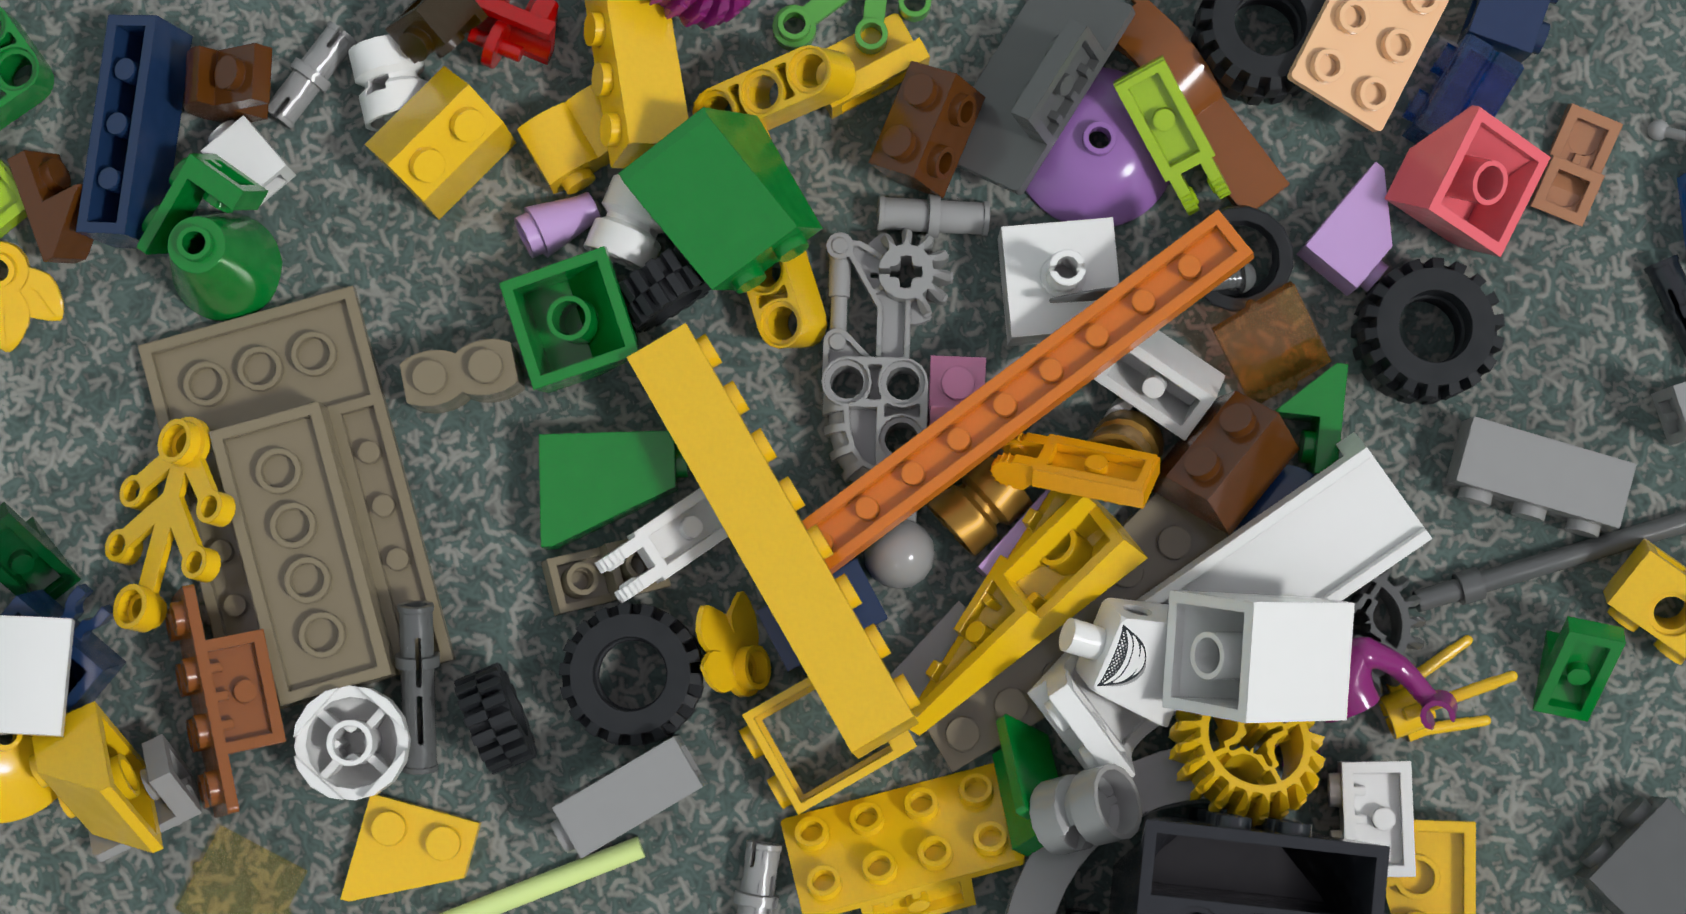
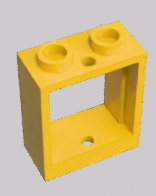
(783, 782)

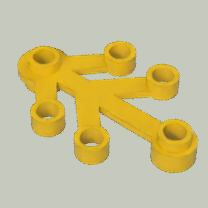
(181, 459)

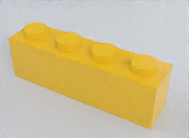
(634, 76)

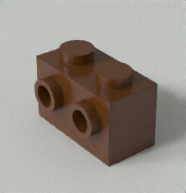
(927, 129)

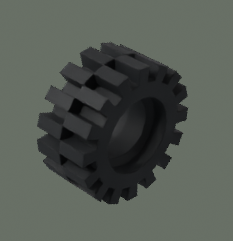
(661, 290)
(495, 718)

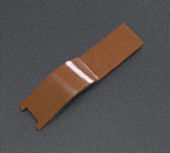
(1239, 156)

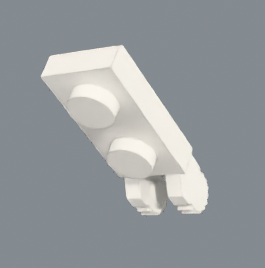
(667, 543)

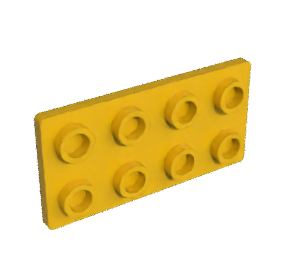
(902, 847)

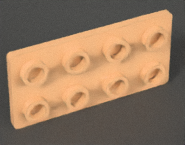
(1364, 54)

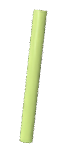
(554, 879)

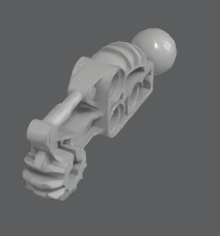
(863, 423)

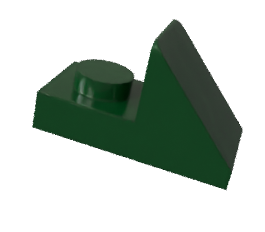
(30, 558)

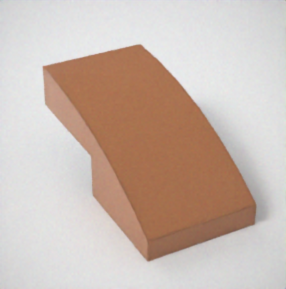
(1575, 164)

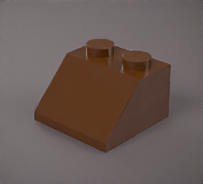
(1227, 461)

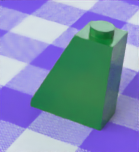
(602, 478)

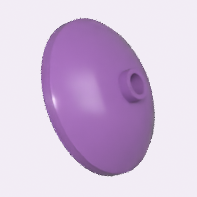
(1093, 181)

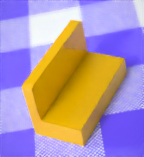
(876, 71)

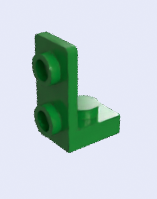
(190, 181)

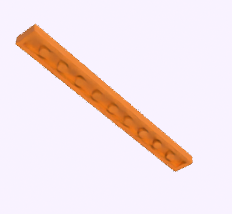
(1030, 388)

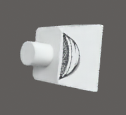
(1123, 654)

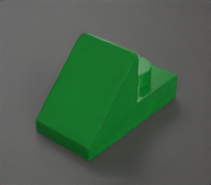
(1323, 406)
(1576, 667)

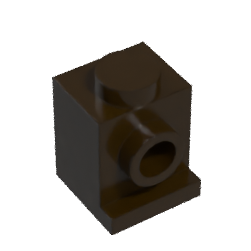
(434, 26)

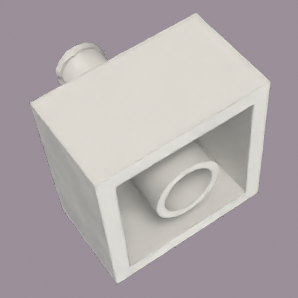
(1049, 263)

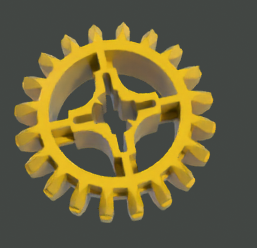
(1242, 779)

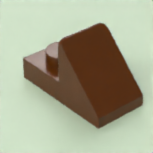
(50, 205)

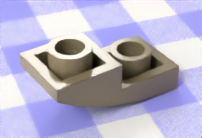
(577, 583)

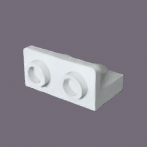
(1376, 808)

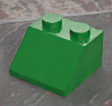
(570, 320)

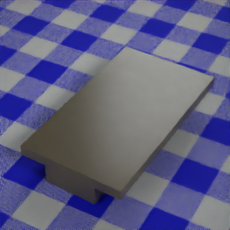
(318, 489)

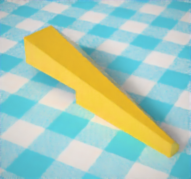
(1055, 570)

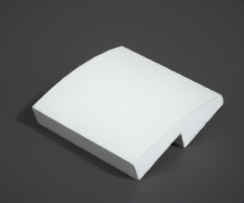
(34, 674)

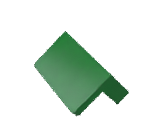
(1019, 768)

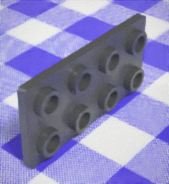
(1038, 84)

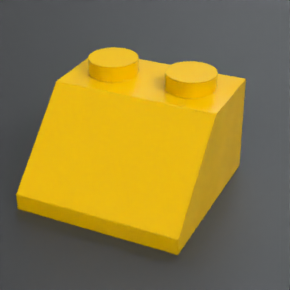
(442, 141)
(98, 779)

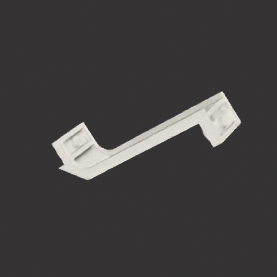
(1309, 544)

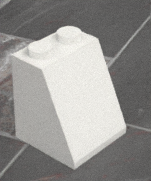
(1258, 656)

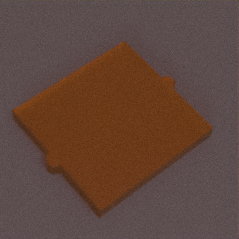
(1271, 344)

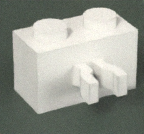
(1163, 384)

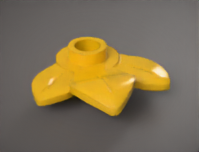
(24, 295)
(732, 649)

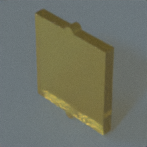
(241, 879)

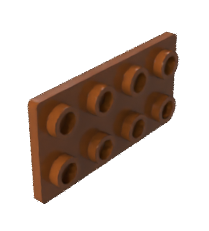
(229, 696)

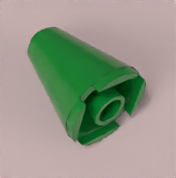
(224, 265)

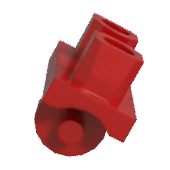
(516, 31)

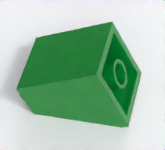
(724, 198)

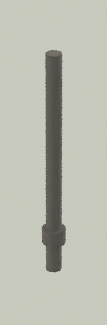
(1472, 585)

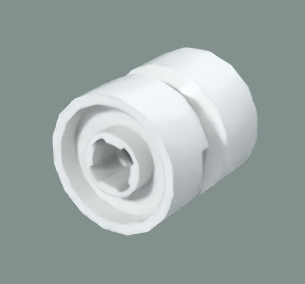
(387, 77)
(626, 228)

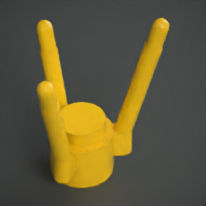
(1405, 710)

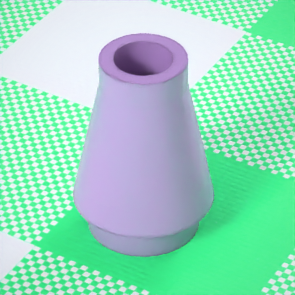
(553, 224)

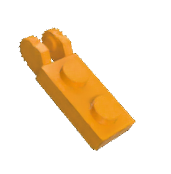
(1077, 468)

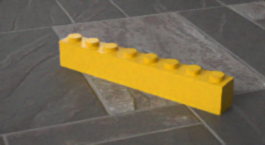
(773, 541)

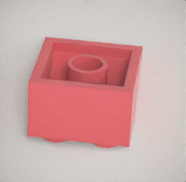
(1469, 181)

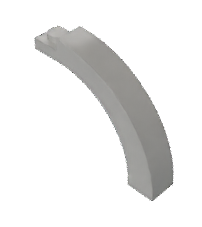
(1048, 875)

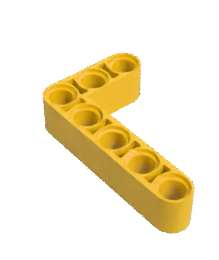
(797, 96)

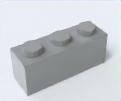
(1539, 477)

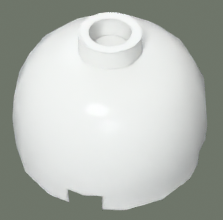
(351, 742)

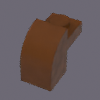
(228, 82)

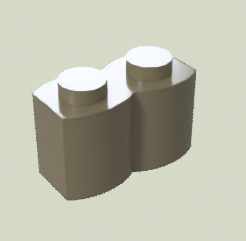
(447, 380)

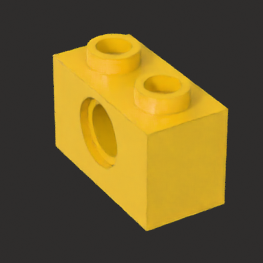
(1639, 586)

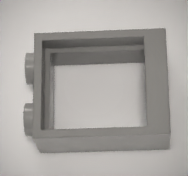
(627, 797)

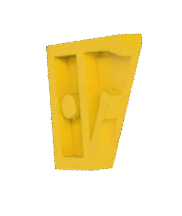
(407, 848)

